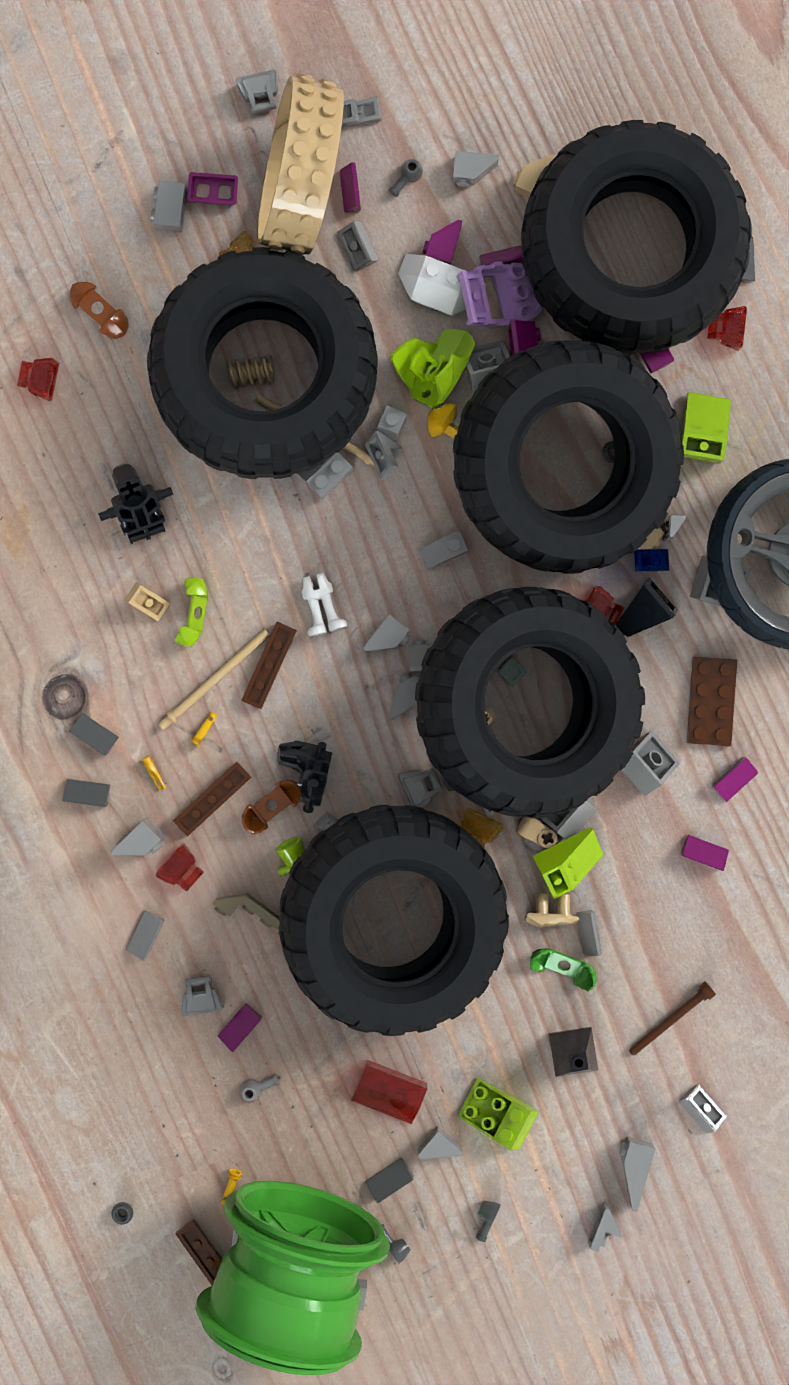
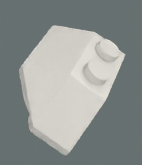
(432, 283)

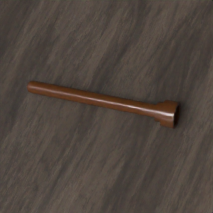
(704, 992)

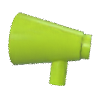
(288, 852)

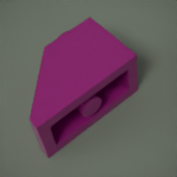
(443, 243)

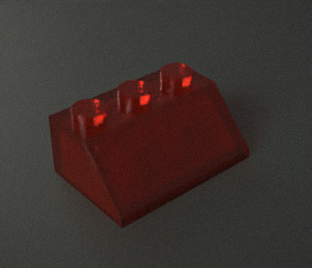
(389, 1092)

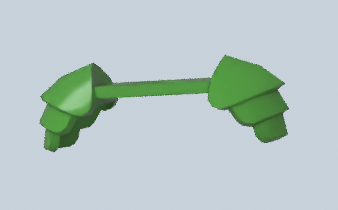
(582, 972)

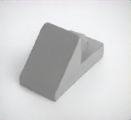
(383, 454)
(604, 1223)

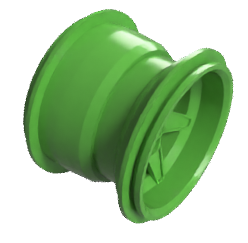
(291, 1280)

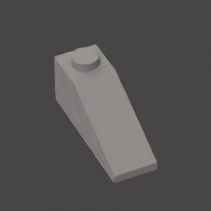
(636, 1162)

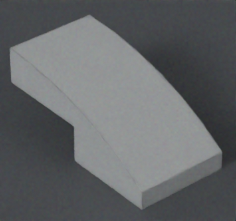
(361, 111)

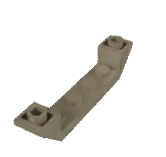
(228, 904)

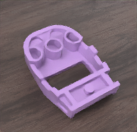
(512, 291)

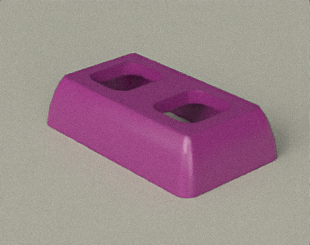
(214, 182)

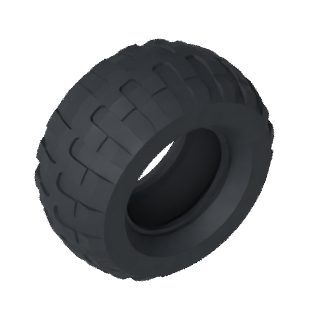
(651, 162)
(247, 289)
(643, 470)
(603, 708)
(439, 980)

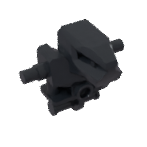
(136, 505)
(313, 765)

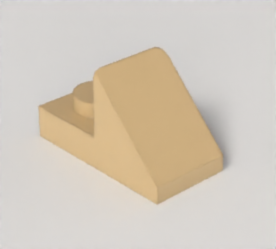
(147, 601)

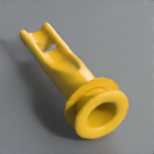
(197, 739)
(147, 762)
(234, 1175)

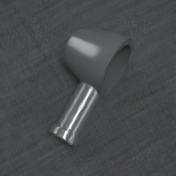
(407, 176)
(488, 1212)
(398, 1248)

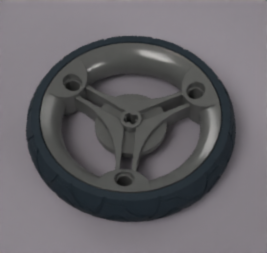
(725, 553)

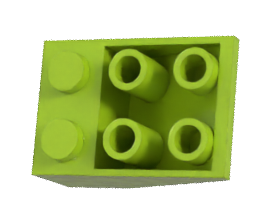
(705, 427)
(568, 861)
(498, 1114)

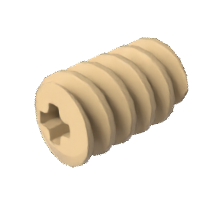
(251, 372)

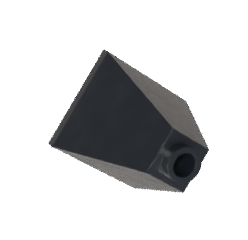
(646, 610)
(573, 1051)

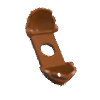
(112, 322)
(256, 816)

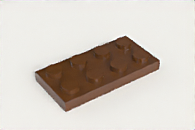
(712, 701)

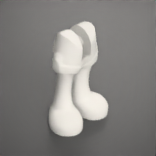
(313, 596)

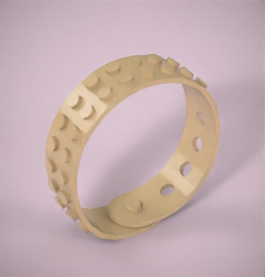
(300, 164)

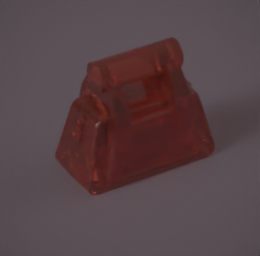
(732, 329)
(42, 377)
(604, 601)
(177, 866)

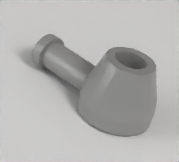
(257, 1087)

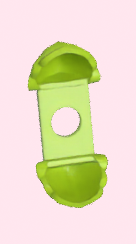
(199, 594)

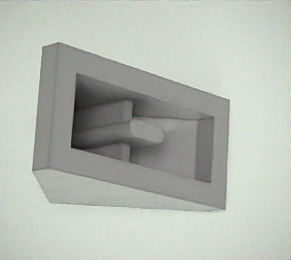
(439, 1145)

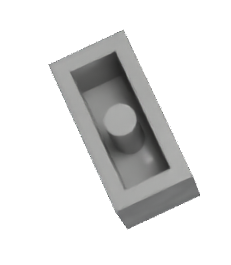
(170, 206)

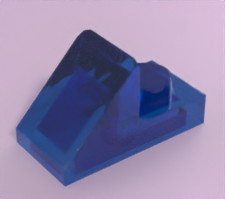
(651, 560)

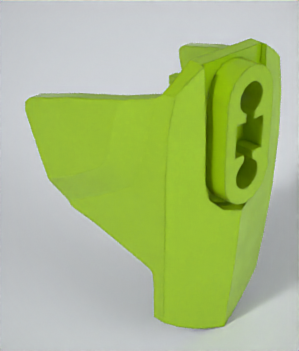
(435, 366)

